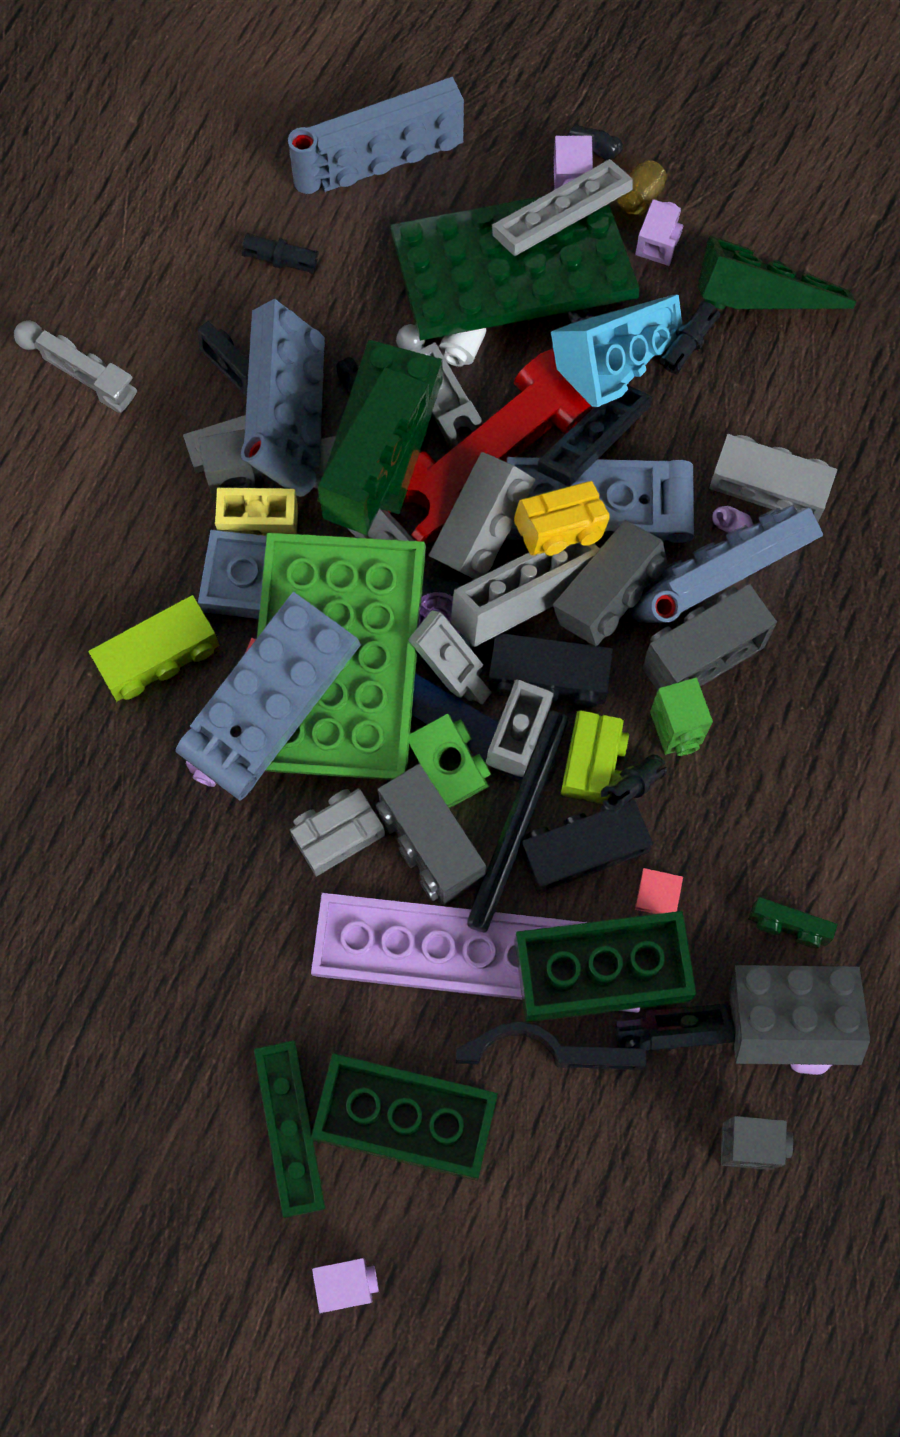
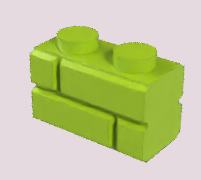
(593, 756)

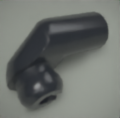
(602, 143)

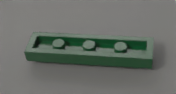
(289, 1129)

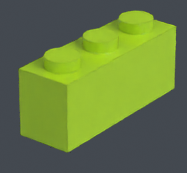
(155, 649)

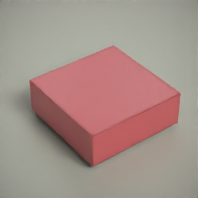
(658, 892)

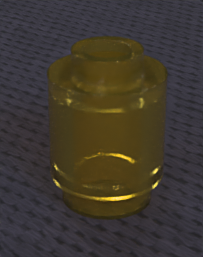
(648, 183)

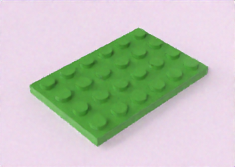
(375, 595)

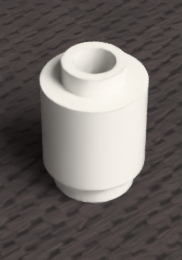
(462, 347)

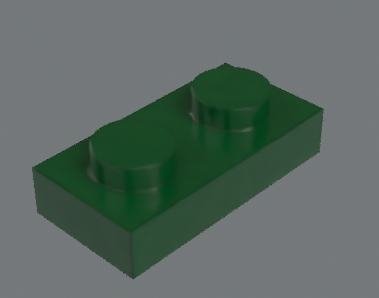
(808, 929)

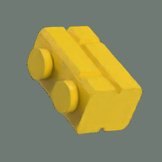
(561, 519)

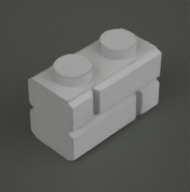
(519, 728)
(337, 830)

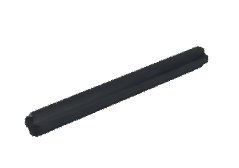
(517, 822)

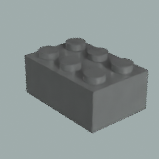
(710, 639)
(430, 836)
(798, 1015)

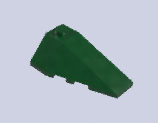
(742, 281)

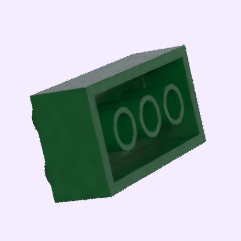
(410, 363)
(604, 966)
(404, 1117)

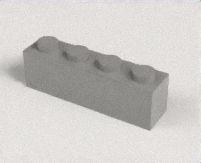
(516, 592)

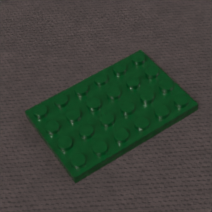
(469, 281)

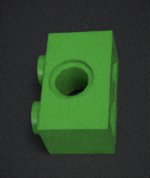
(681, 717)
(429, 746)

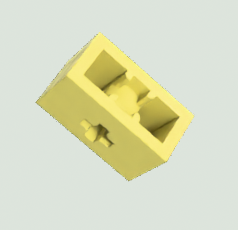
(256, 510)

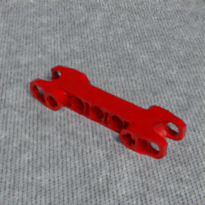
(543, 402)

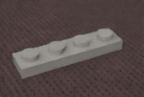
(562, 207)

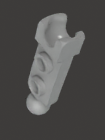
(108, 381)
(452, 405)

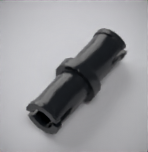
(280, 253)
(689, 337)
(633, 782)

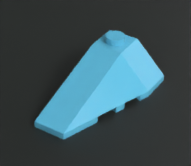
(613, 348)

